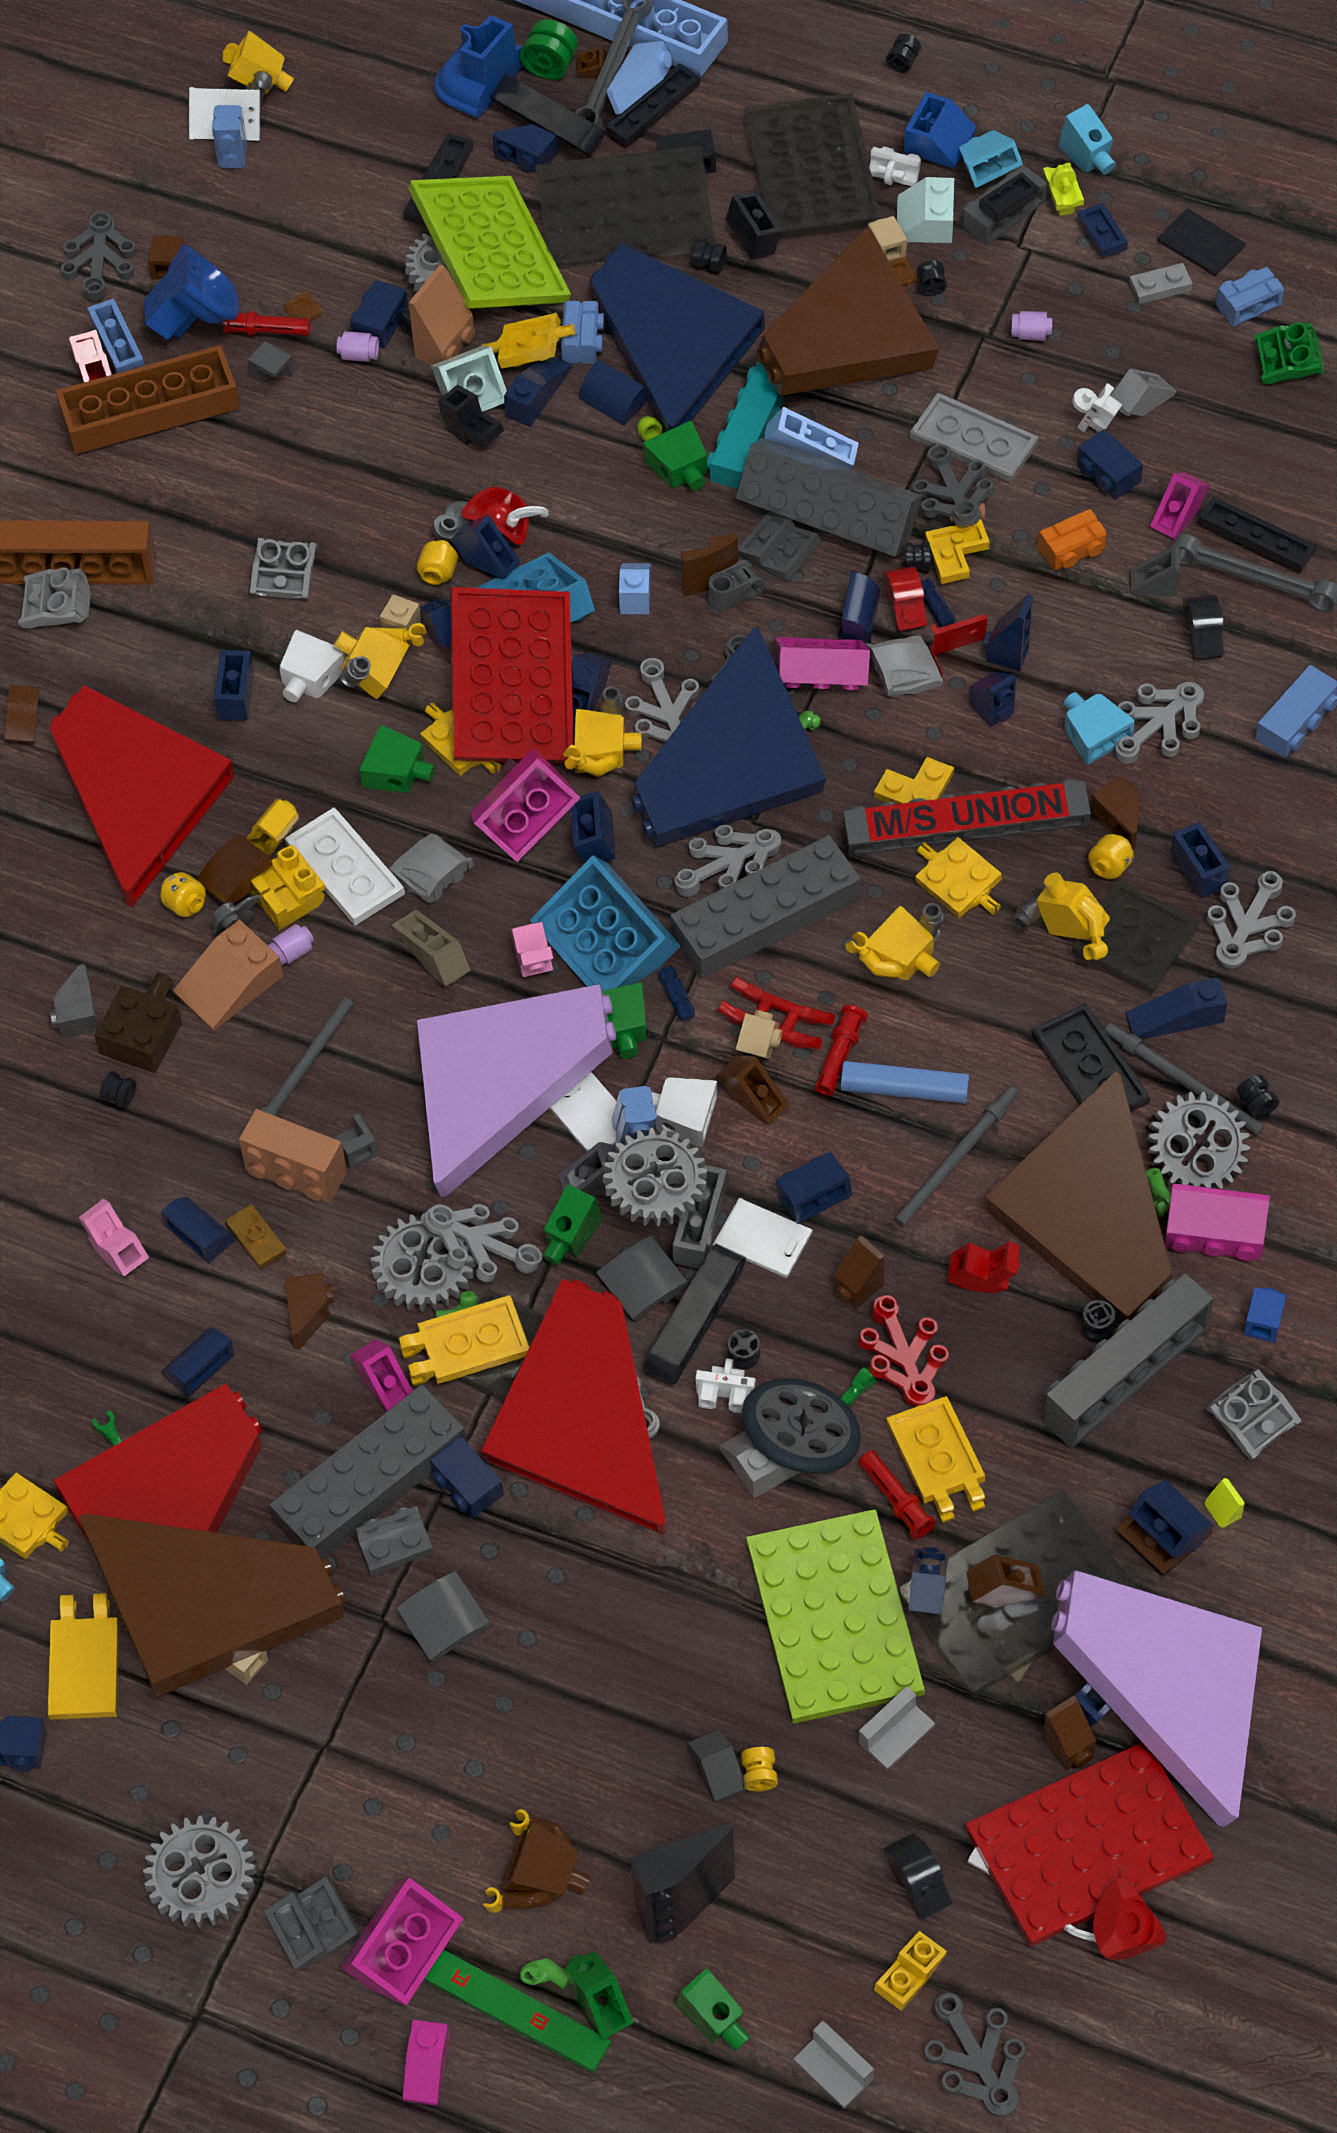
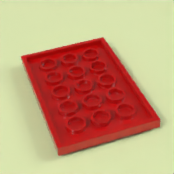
(510, 674)
(1078, 1835)

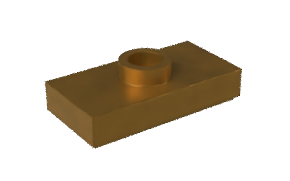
(256, 1237)

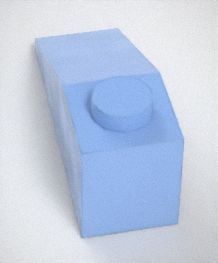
(639, 73)
(811, 438)

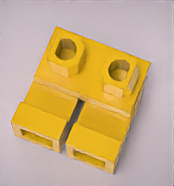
(288, 888)

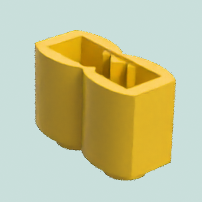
(273, 826)

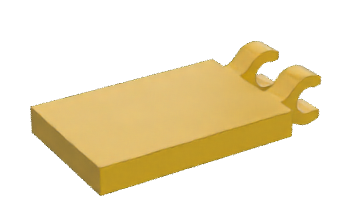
(466, 1341)
(938, 1455)
(83, 1662)

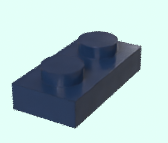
(1102, 230)

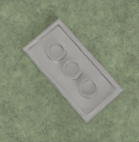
(975, 436)

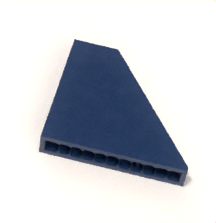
(672, 331)
(730, 754)

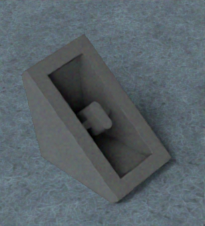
(1157, 574)
(717, 1765)

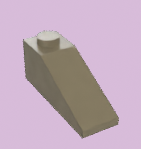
(433, 947)

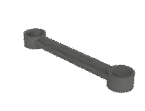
(614, 59)
(1320, 595)

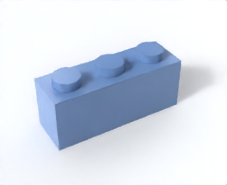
(114, 337)
(1297, 712)

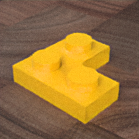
(951, 544)
(928, 783)

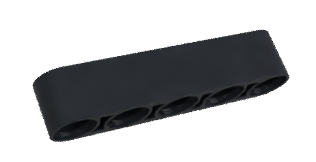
(547, 115)
(694, 1314)

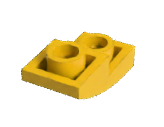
(910, 1971)

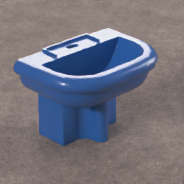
(478, 66)
(188, 292)

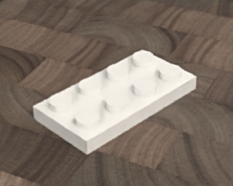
(346, 866)

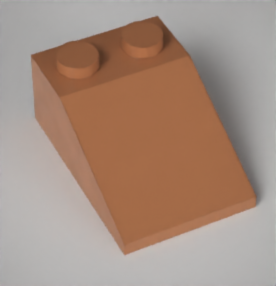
(439, 319)
(229, 975)

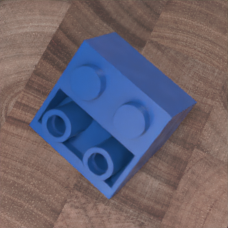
(938, 131)

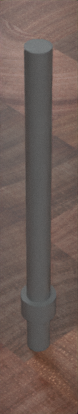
(1134, 1045)
(308, 1057)
(992, 1114)

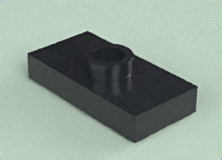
(1009, 197)

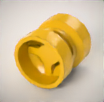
(759, 1769)

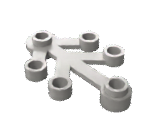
(668, 712)
(1160, 718)
(762, 844)
(1249, 923)
(446, 1223)

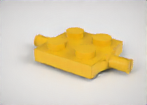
(530, 340)
(439, 739)
(958, 877)
(29, 1517)

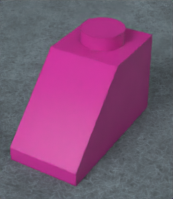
(1179, 504)
(381, 1373)
(425, 2062)

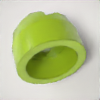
(649, 428)

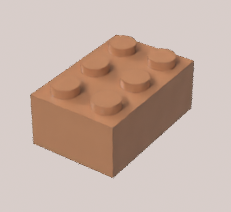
(293, 1156)

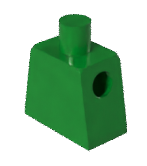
(678, 457)
(394, 762)
(627, 1018)
(571, 1224)
(593, 1978)
(708, 1997)

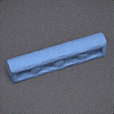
(905, 1082)

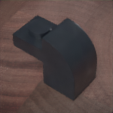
(465, 418)
(1205, 621)
(920, 1873)

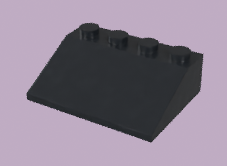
(681, 1880)

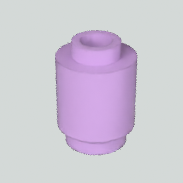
(1031, 325)
(358, 346)
(292, 944)

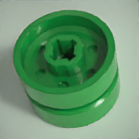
(549, 49)

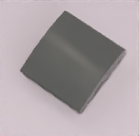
(778, 546)
(642, 1277)
(443, 1616)
(312, 1923)

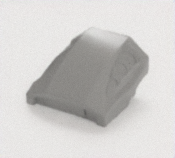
(283, 569)
(55, 598)
(905, 666)
(430, 867)
(1254, 1413)

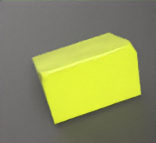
(1225, 1504)

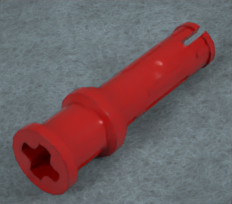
(253, 323)
(843, 1038)
(904, 1505)

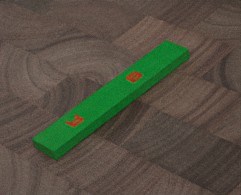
(518, 2011)

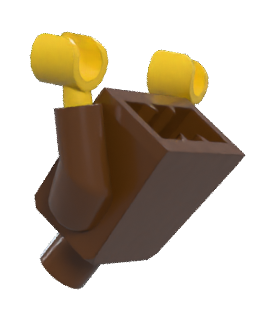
(539, 1867)

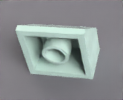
(927, 211)
(474, 371)

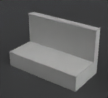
(895, 1729)
(835, 2065)

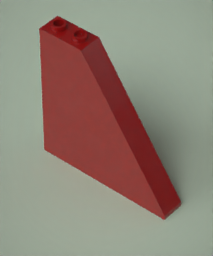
(136, 784)
(579, 1411)
(173, 1471)

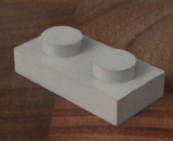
(1160, 283)

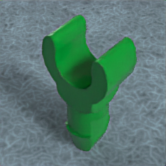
(861, 1383)
(108, 1431)

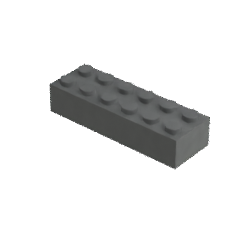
(829, 496)
(765, 906)
(1127, 1360)
(366, 1474)

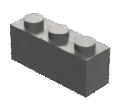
(984, 227)
(698, 1227)

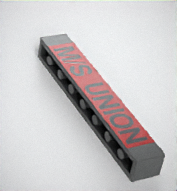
(966, 816)

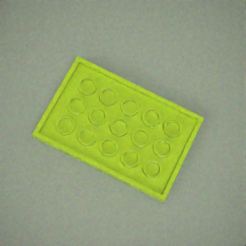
(489, 241)
(834, 1615)

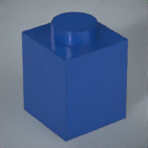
(1265, 1314)

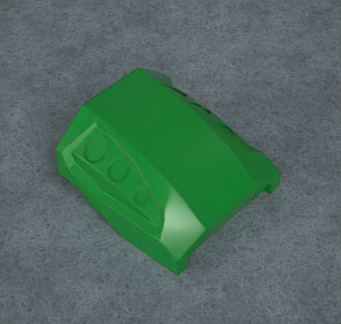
(1289, 352)

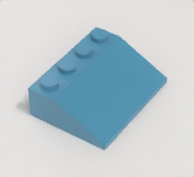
(549, 574)
(604, 928)

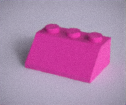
(822, 662)
(524, 805)
(1217, 1222)
(402, 1941)

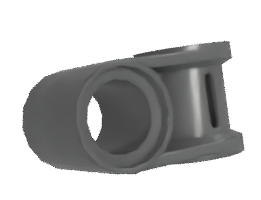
(733, 586)

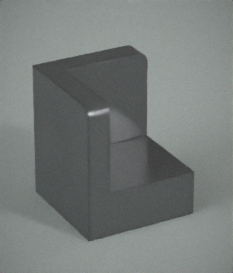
(270, 361)
(358, 1143)

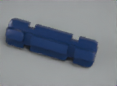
(937, 603)
(676, 993)

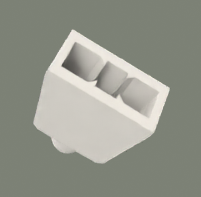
(309, 666)
(686, 1108)

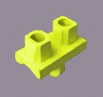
(1063, 188)

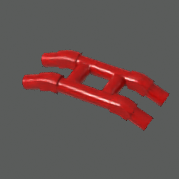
(793, 1010)

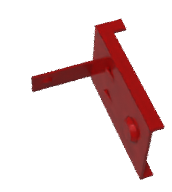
(957, 635)

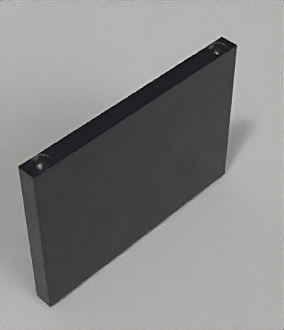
(1201, 242)

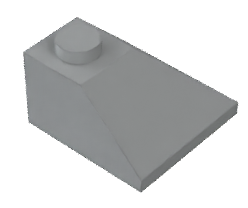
(752, 1466)

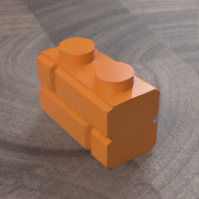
(1072, 540)

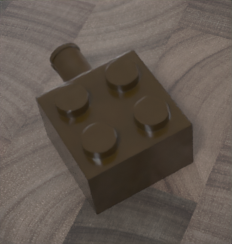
(140, 1025)

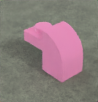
(531, 949)
(111, 1239)

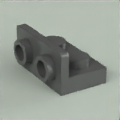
(393, 1540)

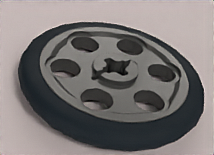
(799, 1457)

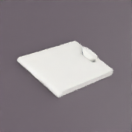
(202, 109)
(587, 1112)
(763, 1237)

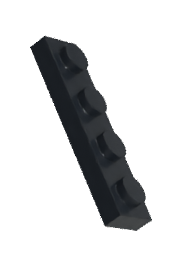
(653, 105)
(445, 165)
(1257, 534)

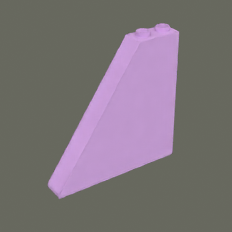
(502, 1069)
(1171, 1676)

